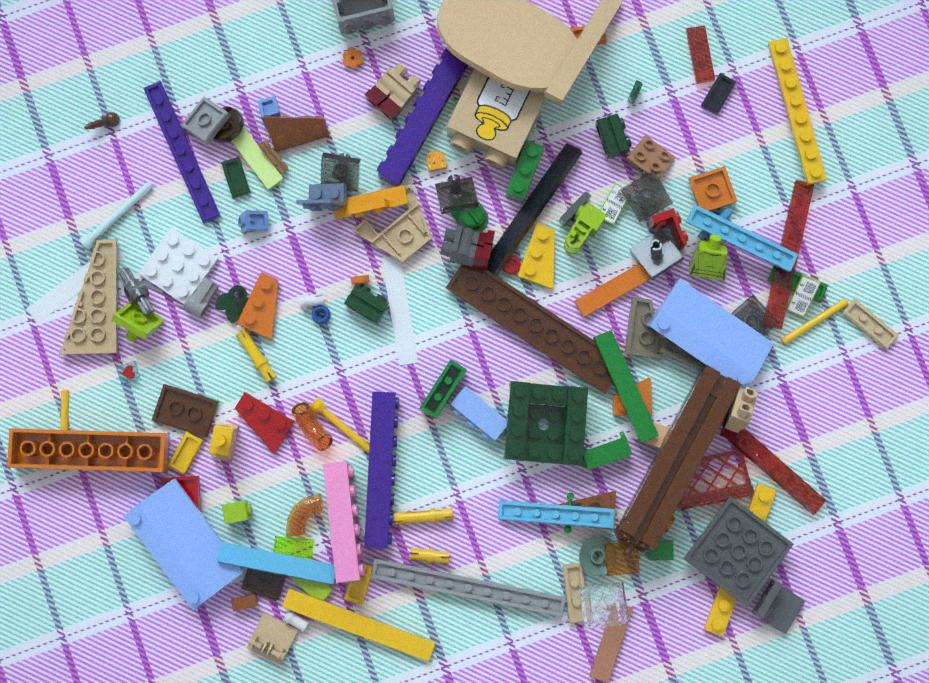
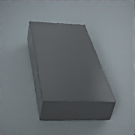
(570, 213)

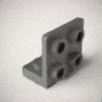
(778, 606)

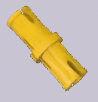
(429, 555)

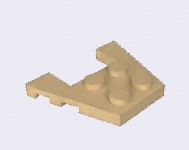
(402, 236)

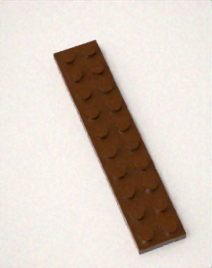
(531, 323)

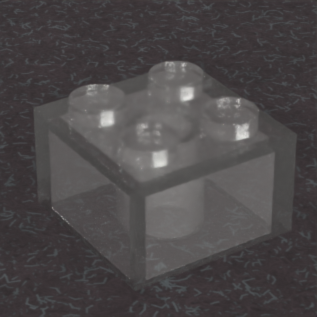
(604, 605)

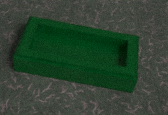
(236, 177)

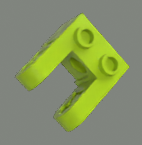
(587, 223)

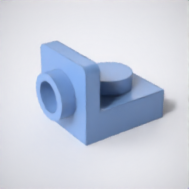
(269, 107)
(253, 221)

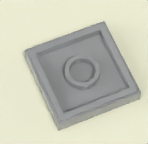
(205, 120)

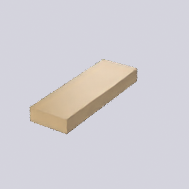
(870, 324)
(573, 582)

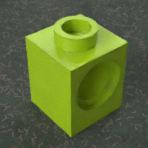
(237, 512)

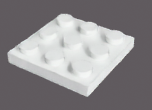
(178, 265)

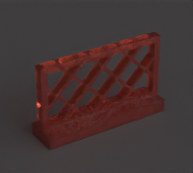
(718, 495)

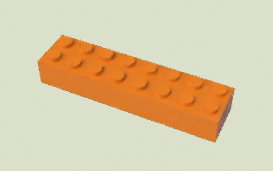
(88, 450)

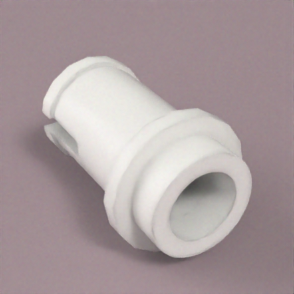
(311, 300)
(295, 620)

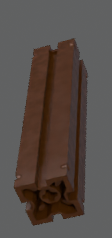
(676, 460)

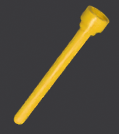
(319, 407)

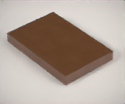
(185, 410)

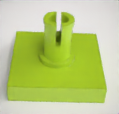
(136, 323)

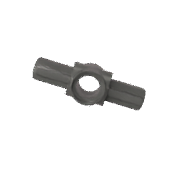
(136, 291)

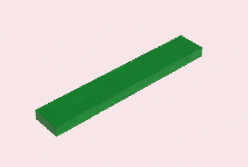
(626, 386)

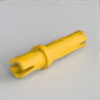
(260, 362)
(423, 516)

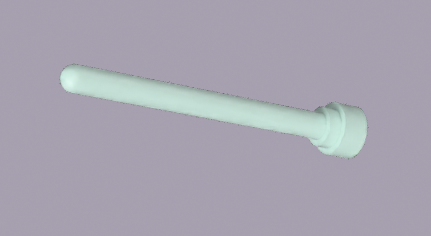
(89, 240)

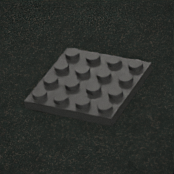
(738, 551)

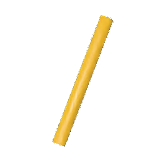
(813, 322)
(64, 409)

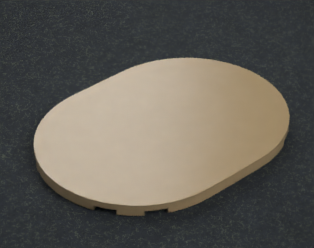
(506, 40)

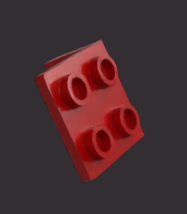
(673, 220)

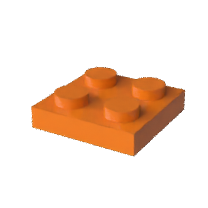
(712, 189)

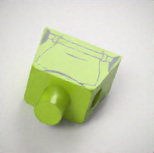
(709, 259)

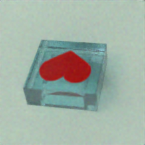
(128, 373)

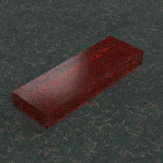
(700, 54)

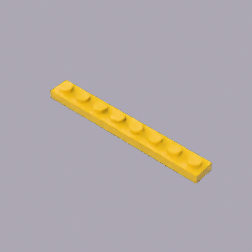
(797, 111)
(724, 602)

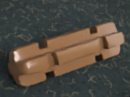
(272, 155)

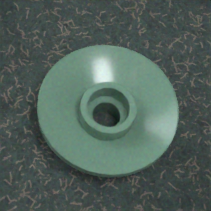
(593, 567)

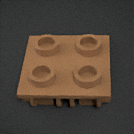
(650, 156)

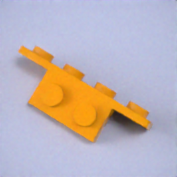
(373, 202)

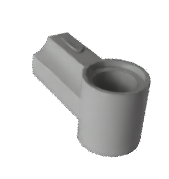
(199, 301)

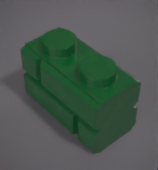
(613, 136)
(367, 304)

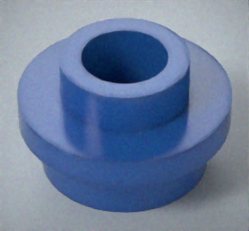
(317, 310)

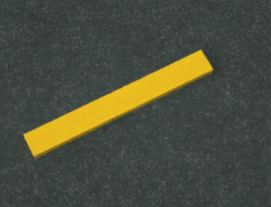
(358, 624)

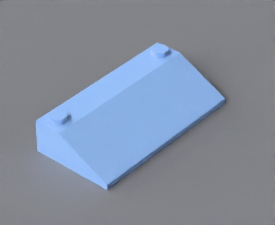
(711, 333)
(182, 543)

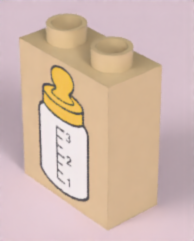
(494, 119)

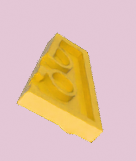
(539, 257)

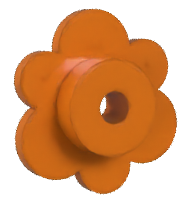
(352, 53)

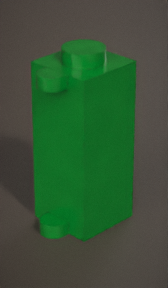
(606, 453)

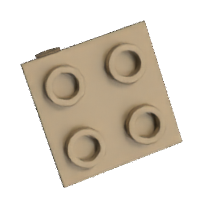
(272, 638)

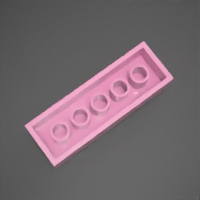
(342, 521)

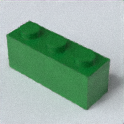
(524, 171)
(443, 389)

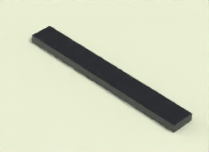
(533, 207)

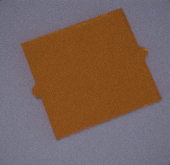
(617, 562)

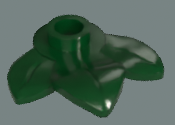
(232, 306)

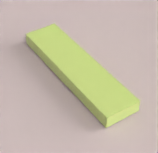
(257, 159)

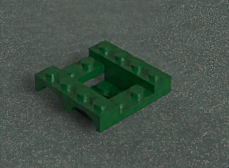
(566, 430)

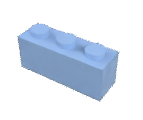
(478, 414)

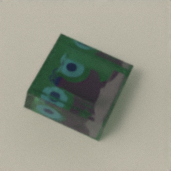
(635, 91)

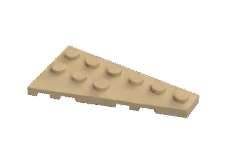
(97, 302)

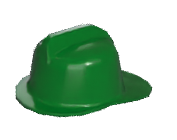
(472, 218)

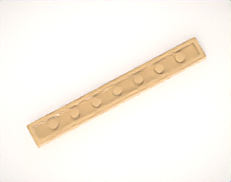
(582, 50)

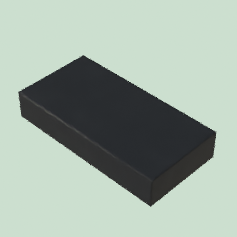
(718, 93)

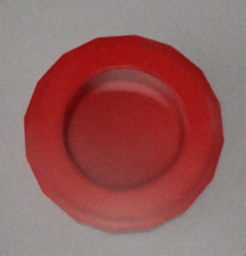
(512, 266)

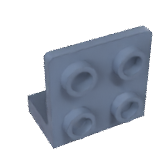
(326, 197)

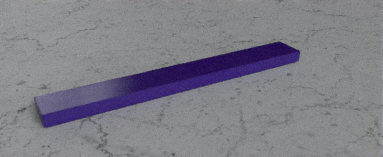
(182, 152)

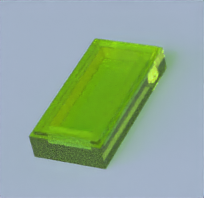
(294, 546)

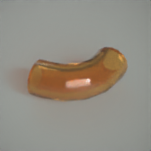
(311, 427)
(301, 512)

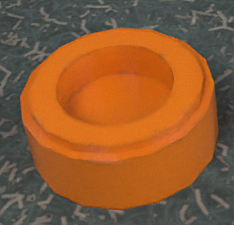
(360, 279)

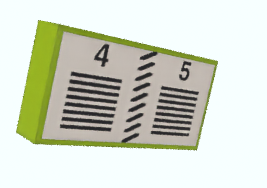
(613, 204)
(803, 295)

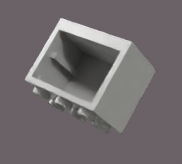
(362, 14)

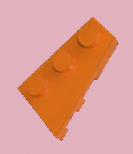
(260, 307)

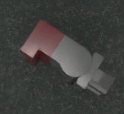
(468, 247)

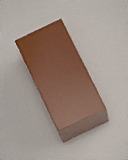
(244, 602)

